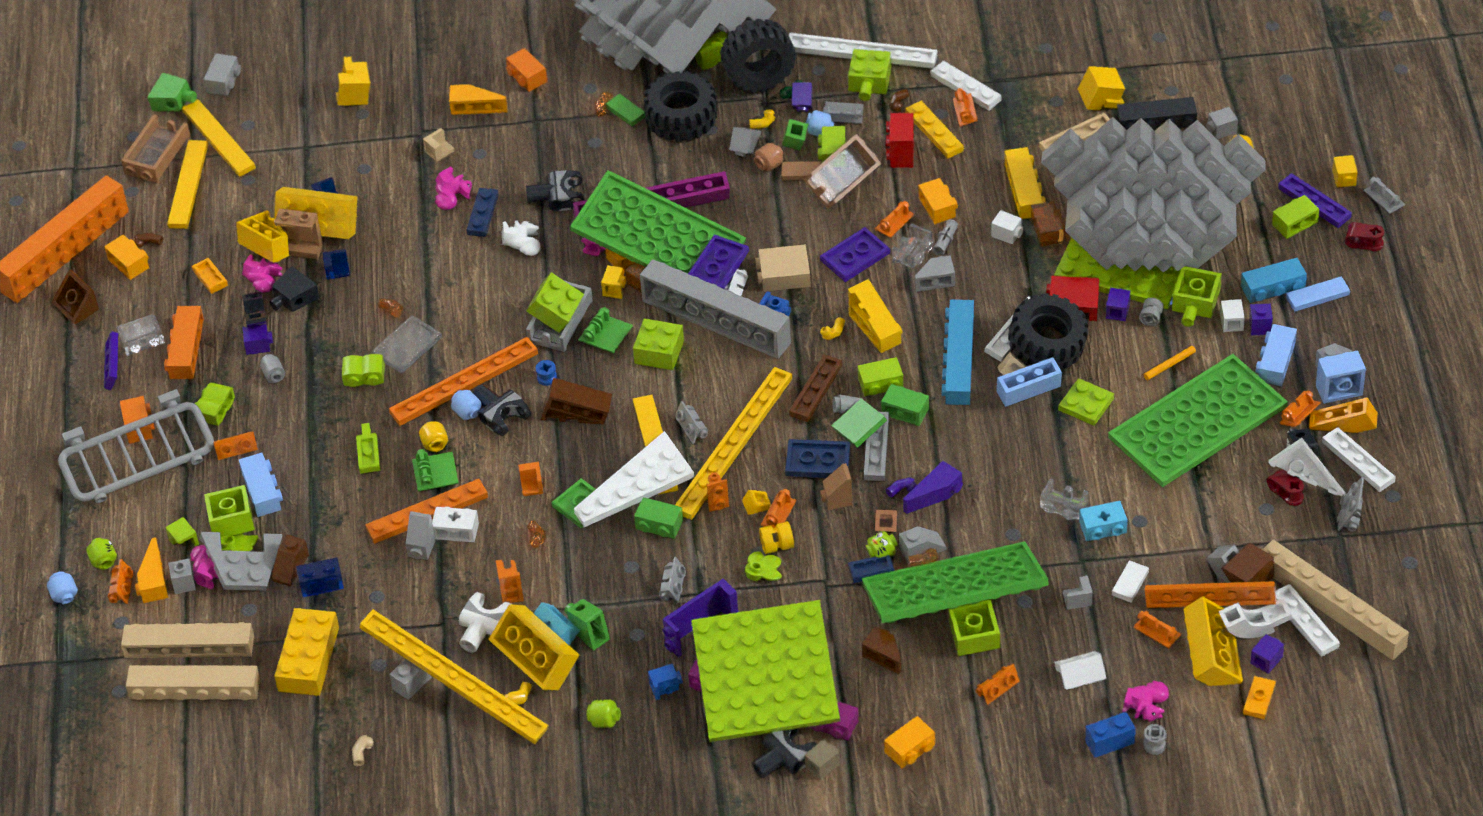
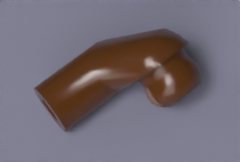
(895, 104)

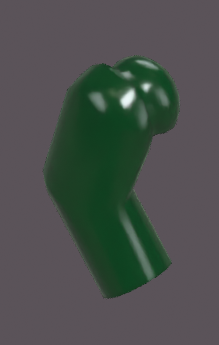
(786, 92)

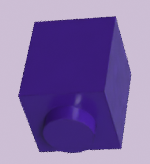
(802, 96)
(1118, 304)
(1260, 319)
(257, 339)
(1267, 653)

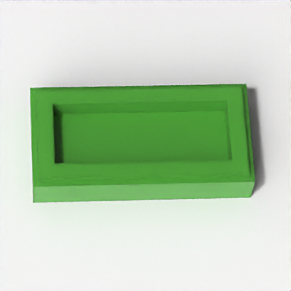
(625, 110)

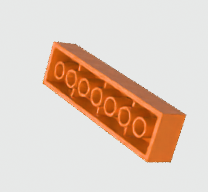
(62, 238)

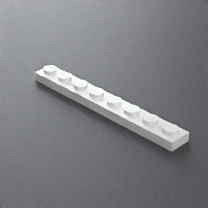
(844, 48)

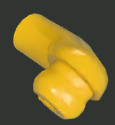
(764, 121)
(520, 697)

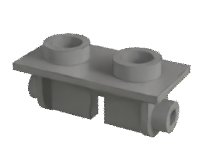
(844, 112)
(1383, 195)
(687, 419)
(675, 574)

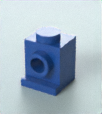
(776, 303)
(664, 680)

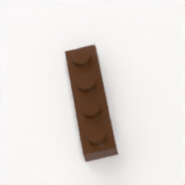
(815, 388)

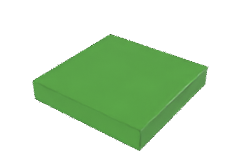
(859, 423)
(571, 498)

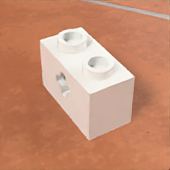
(455, 524)

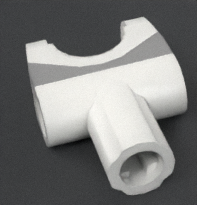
(478, 621)

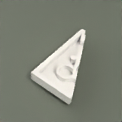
(1302, 462)

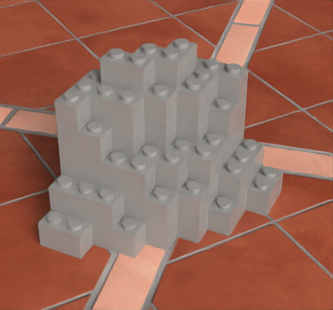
(662, 29)
(1152, 192)

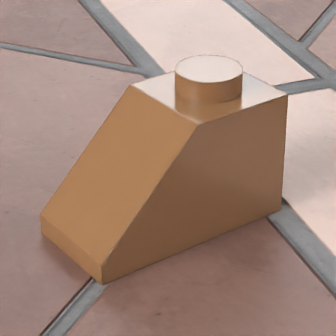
(837, 488)

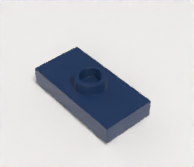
(869, 567)

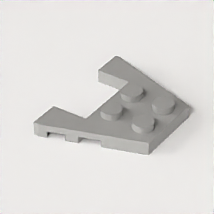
(242, 568)

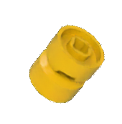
(783, 535)

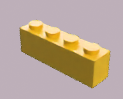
(1023, 180)

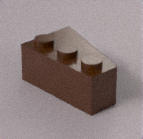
(576, 402)

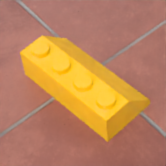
(1211, 645)

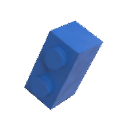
(1110, 734)

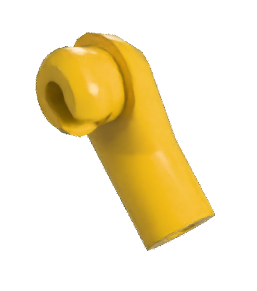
(830, 333)

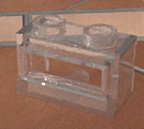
(917, 235)
(1064, 502)

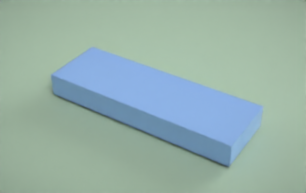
(1318, 294)

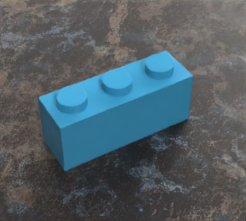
(1273, 280)

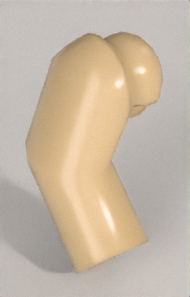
(357, 750)

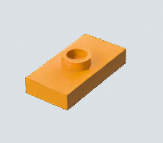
(209, 275)
(1259, 697)

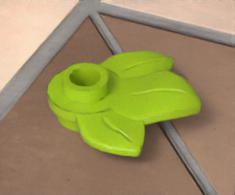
(238, 542)
(763, 567)

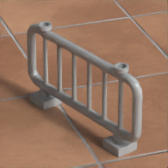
(170, 405)

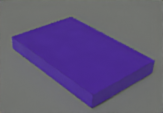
(855, 254)
(719, 261)

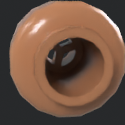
(768, 157)

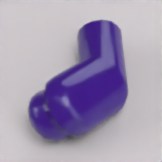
(898, 485)

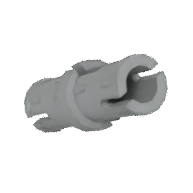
(942, 244)

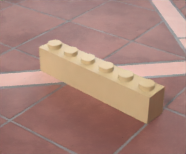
(187, 640)
(193, 682)

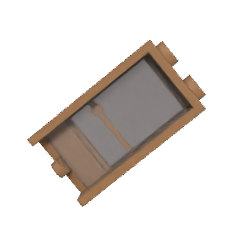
(154, 149)
(842, 171)

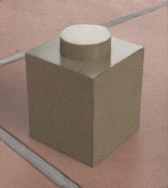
(822, 759)

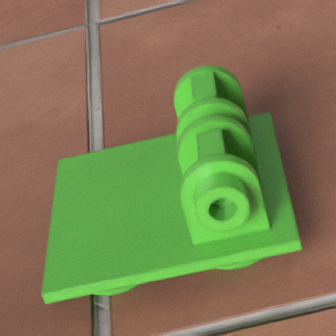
(605, 331)
(434, 470)

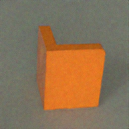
(530, 479)

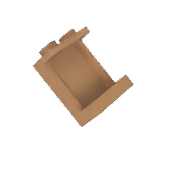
(302, 232)

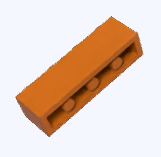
(184, 342)

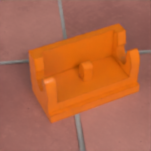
(509, 582)

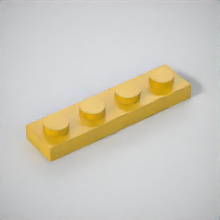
(935, 130)

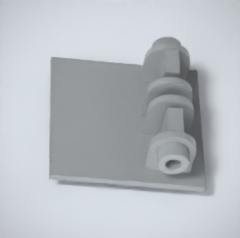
(1351, 507)

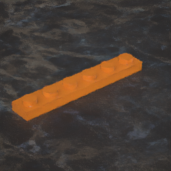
(398, 521)
(1220, 593)

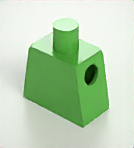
(170, 94)
(589, 621)

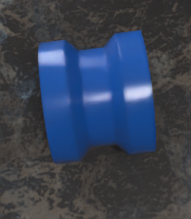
(546, 372)

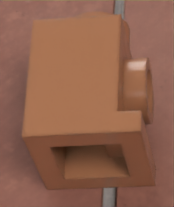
(886, 520)

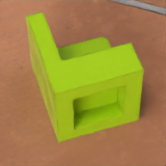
(180, 532)

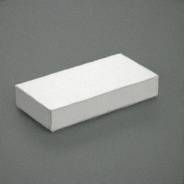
(1130, 581)

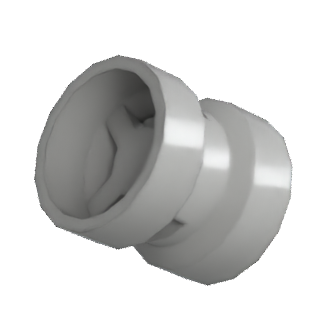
(1151, 311)
(1154, 739)

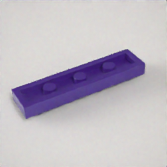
(1328, 208)

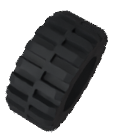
(749, 39)
(680, 123)
(1049, 312)

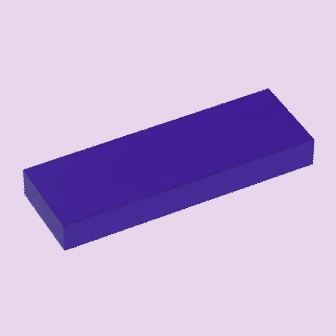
(111, 360)

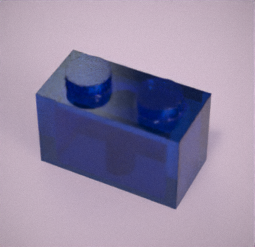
(320, 577)

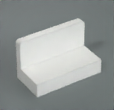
(1081, 669)

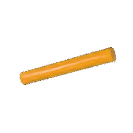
(1169, 363)

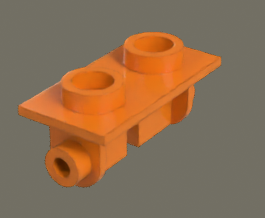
(964, 107)
(895, 220)
(1295, 414)
(235, 445)
(717, 492)
(779, 509)
(122, 578)
(1156, 629)
(999, 684)

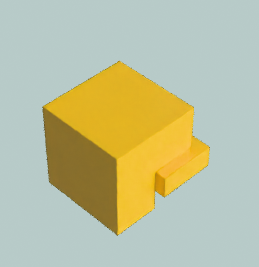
(353, 83)
(1101, 87)

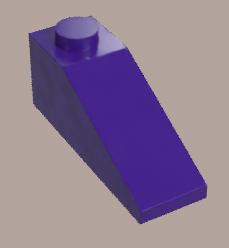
(934, 488)

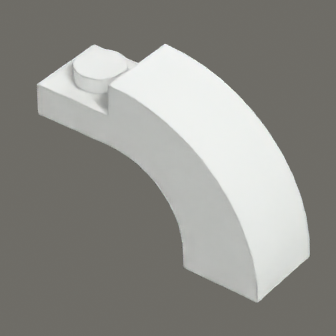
(1255, 622)

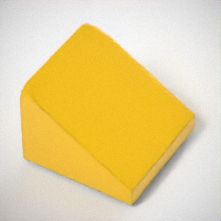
(756, 501)

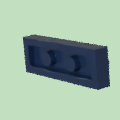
(482, 212)

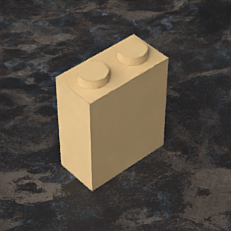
(783, 268)

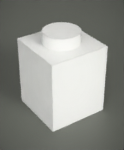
(1006, 227)
(1232, 315)

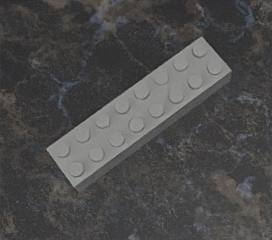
(715, 308)

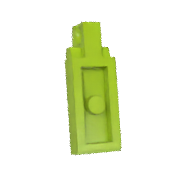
(367, 450)

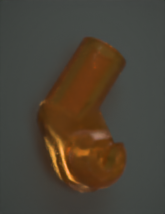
(600, 103)
(391, 304)
(538, 534)
(925, 558)

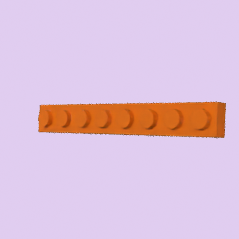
(463, 380)

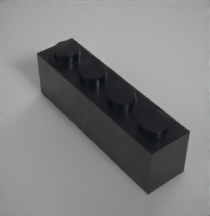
(1155, 113)

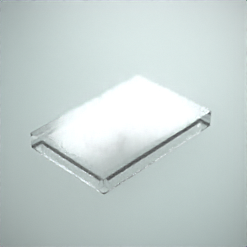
(407, 344)

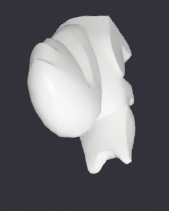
(518, 237)

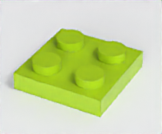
(1086, 402)

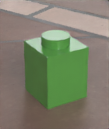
(794, 134)

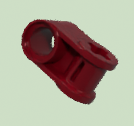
(1363, 236)
(1286, 486)

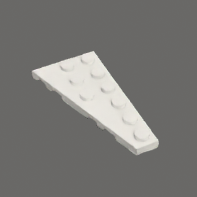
(645, 475)

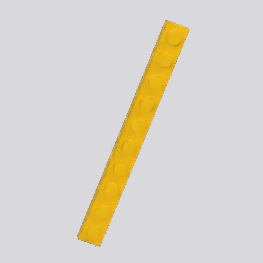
(734, 440)
(453, 676)

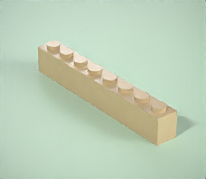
(1337, 602)

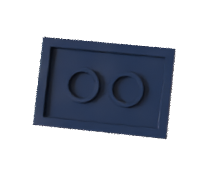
(815, 457)

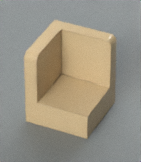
(437, 146)
(1010, 364)

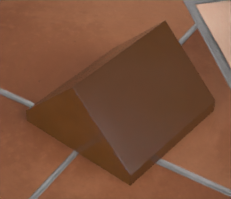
(75, 298)
(1250, 565)

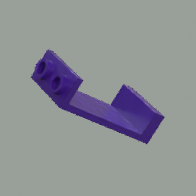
(707, 604)

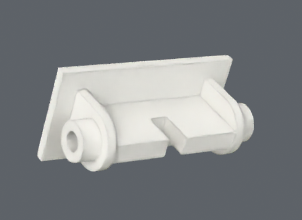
(738, 279)

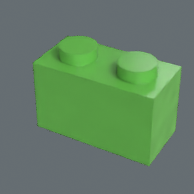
(905, 404)
(658, 518)

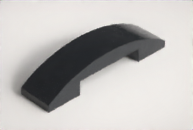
(254, 309)

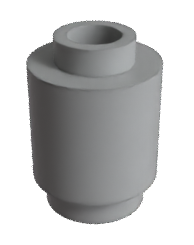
(272, 368)

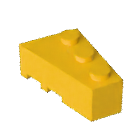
(263, 237)
(873, 316)

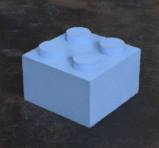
(1340, 376)

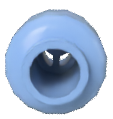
(816, 121)
(465, 404)
(62, 587)

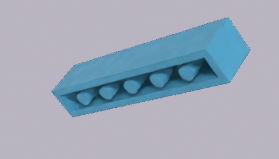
(959, 352)

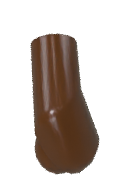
(148, 237)

